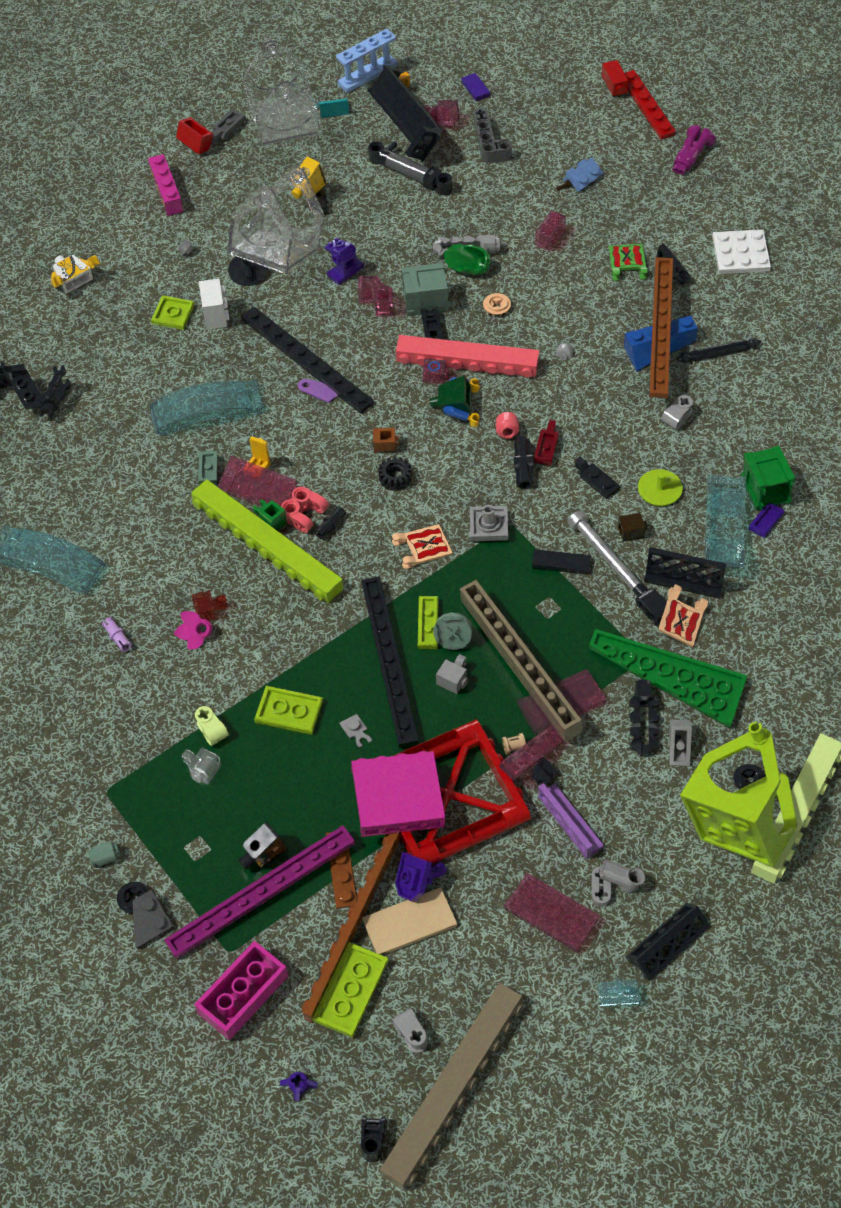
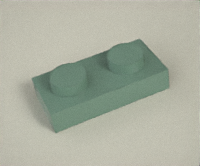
(208, 467)

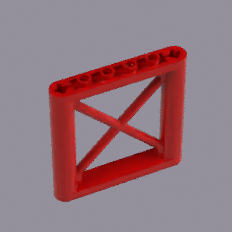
(506, 816)

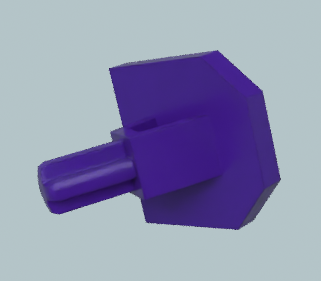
(415, 875)

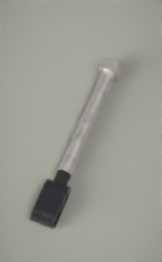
(648, 601)

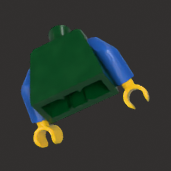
(456, 399)

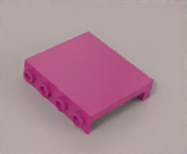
(398, 793)

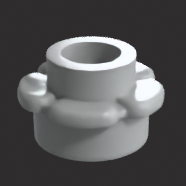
(185, 247)

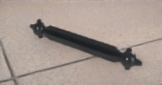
(718, 350)

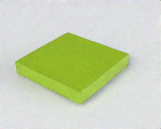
(172, 312)

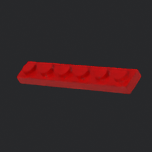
(649, 106)

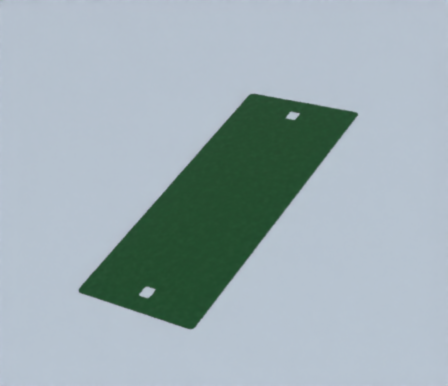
(306, 780)

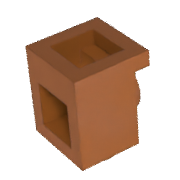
(385, 439)

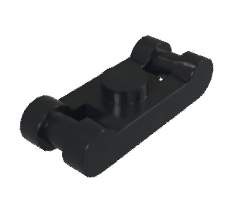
(431, 324)

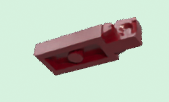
(546, 444)

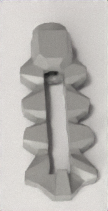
(487, 242)

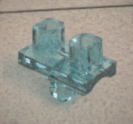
(618, 992)

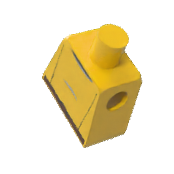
(315, 178)

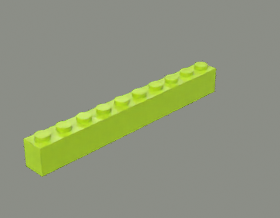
(267, 541)

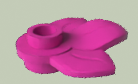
(191, 629)

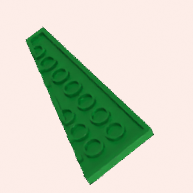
(694, 682)

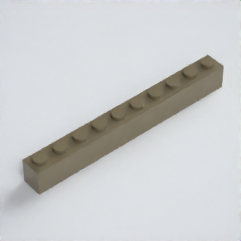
(521, 661)
(451, 1086)

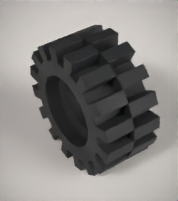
(395, 482)

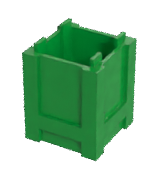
(768, 477)

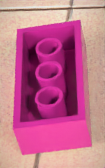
(241, 990)

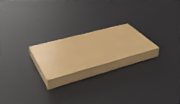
(409, 922)

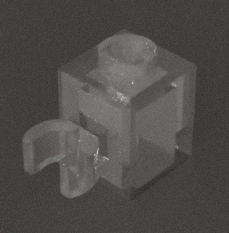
(203, 765)

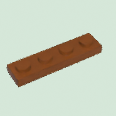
(343, 880)

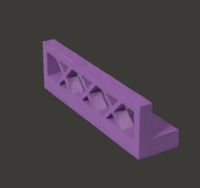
(570, 820)

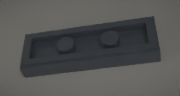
(561, 561)

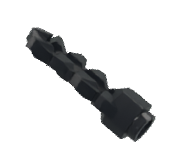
(642, 697)

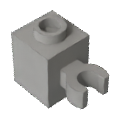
(453, 675)

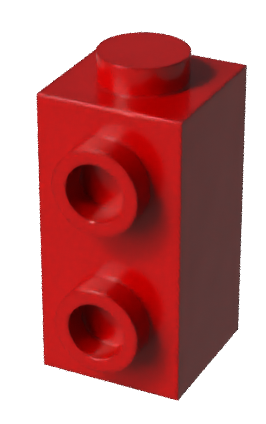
(614, 78)

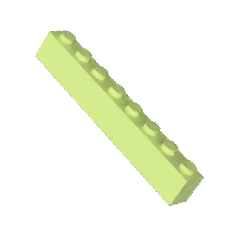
(804, 794)

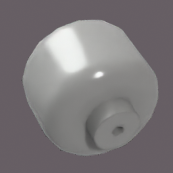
(564, 351)

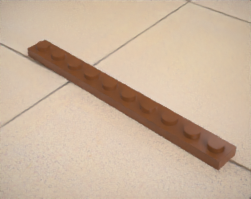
(661, 328)
(348, 930)

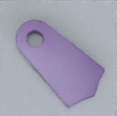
(317, 390)

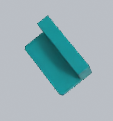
(334, 108)

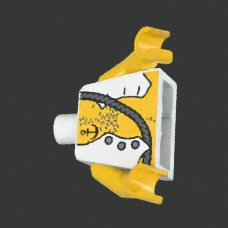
(72, 272)

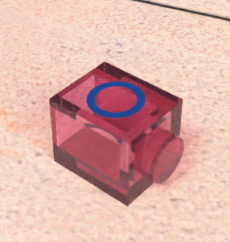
(435, 371)

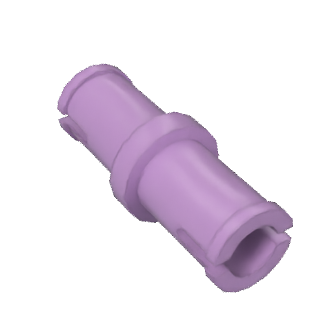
(117, 634)

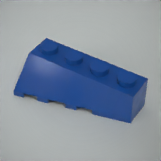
(638, 342)

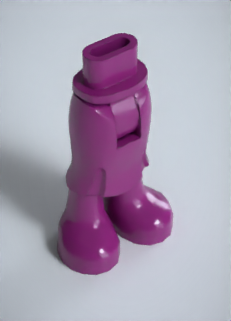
(692, 148)

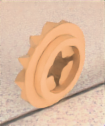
(496, 298)

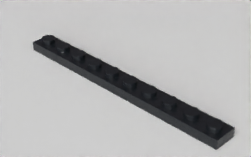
(307, 360)
(389, 662)

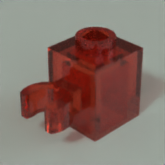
(206, 606)

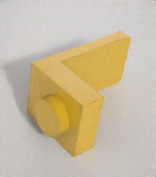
(260, 452)

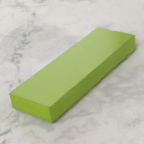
(426, 620)

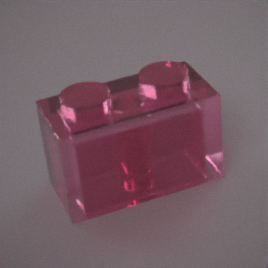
(550, 230)

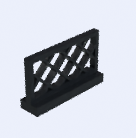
(689, 580)

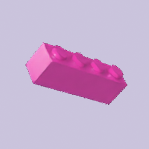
(165, 185)

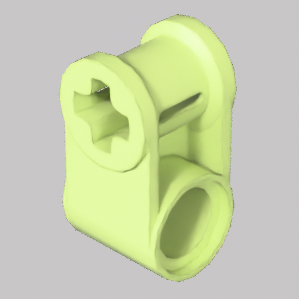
(210, 726)

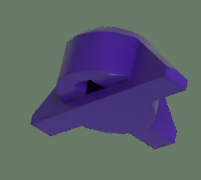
(296, 1086)

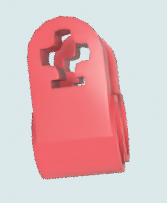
(302, 501)

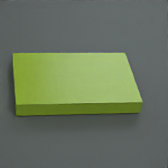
(289, 710)

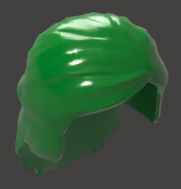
(467, 259)

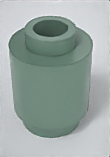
(103, 853)

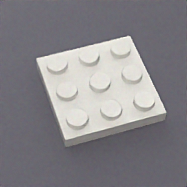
(741, 251)

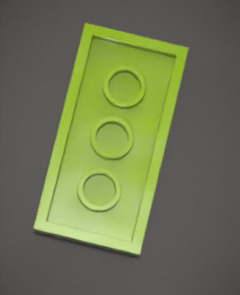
(350, 990)

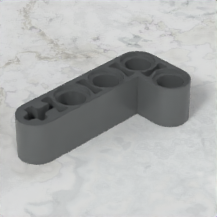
(490, 150)

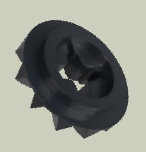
(747, 771)
(123, 895)

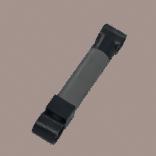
(431, 178)

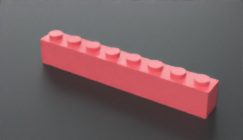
(468, 355)

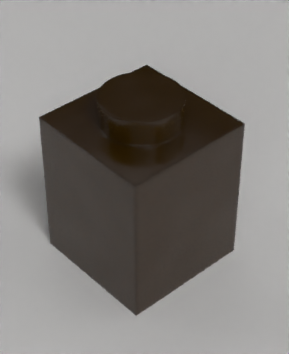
(631, 526)

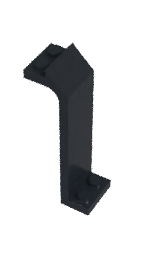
(406, 113)

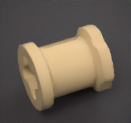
(513, 743)

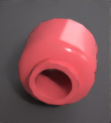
(507, 425)

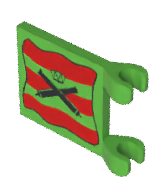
(627, 258)

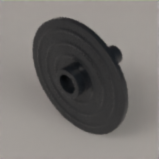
(246, 272)

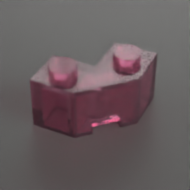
(445, 112)
(374, 291)

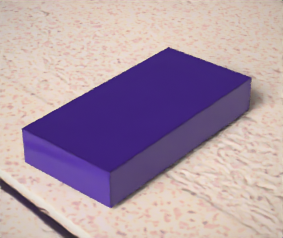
(475, 87)
(766, 520)

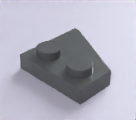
(148, 918)

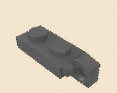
(226, 126)

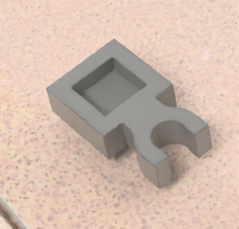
(354, 728)

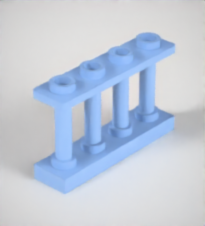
(356, 53)

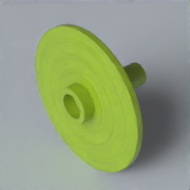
(660, 487)

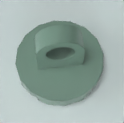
(453, 631)

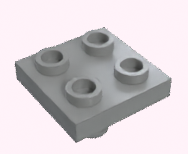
(488, 523)

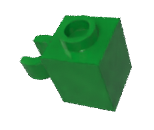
(271, 514)

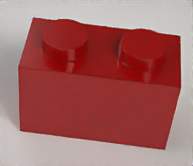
(194, 135)

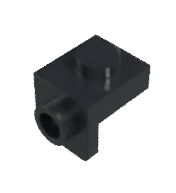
(543, 772)

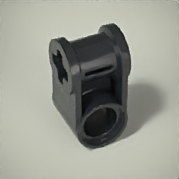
(372, 1134)

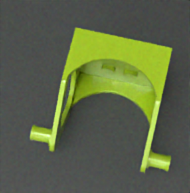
(742, 818)

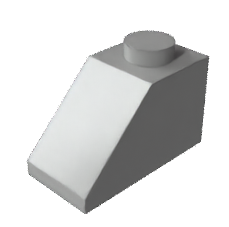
(680, 742)

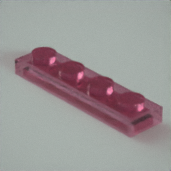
(531, 752)

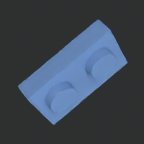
(584, 174)

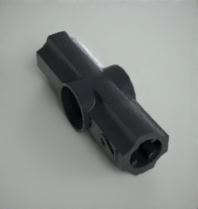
(523, 462)

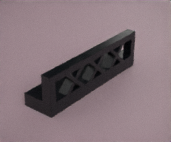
(663, 935)

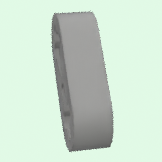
(595, 886)

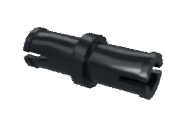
(330, 522)

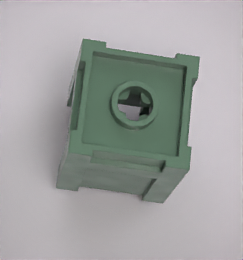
(425, 288)

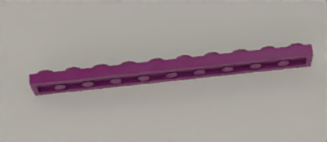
(259, 892)

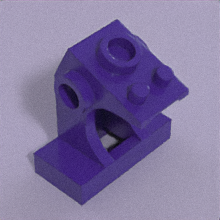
(343, 255)

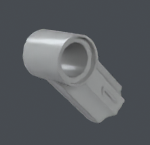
(621, 875)

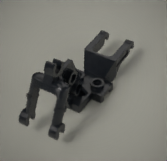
(28, 393)

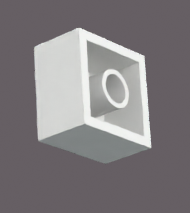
(214, 303)

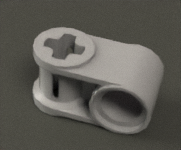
(678, 412)
(410, 1028)

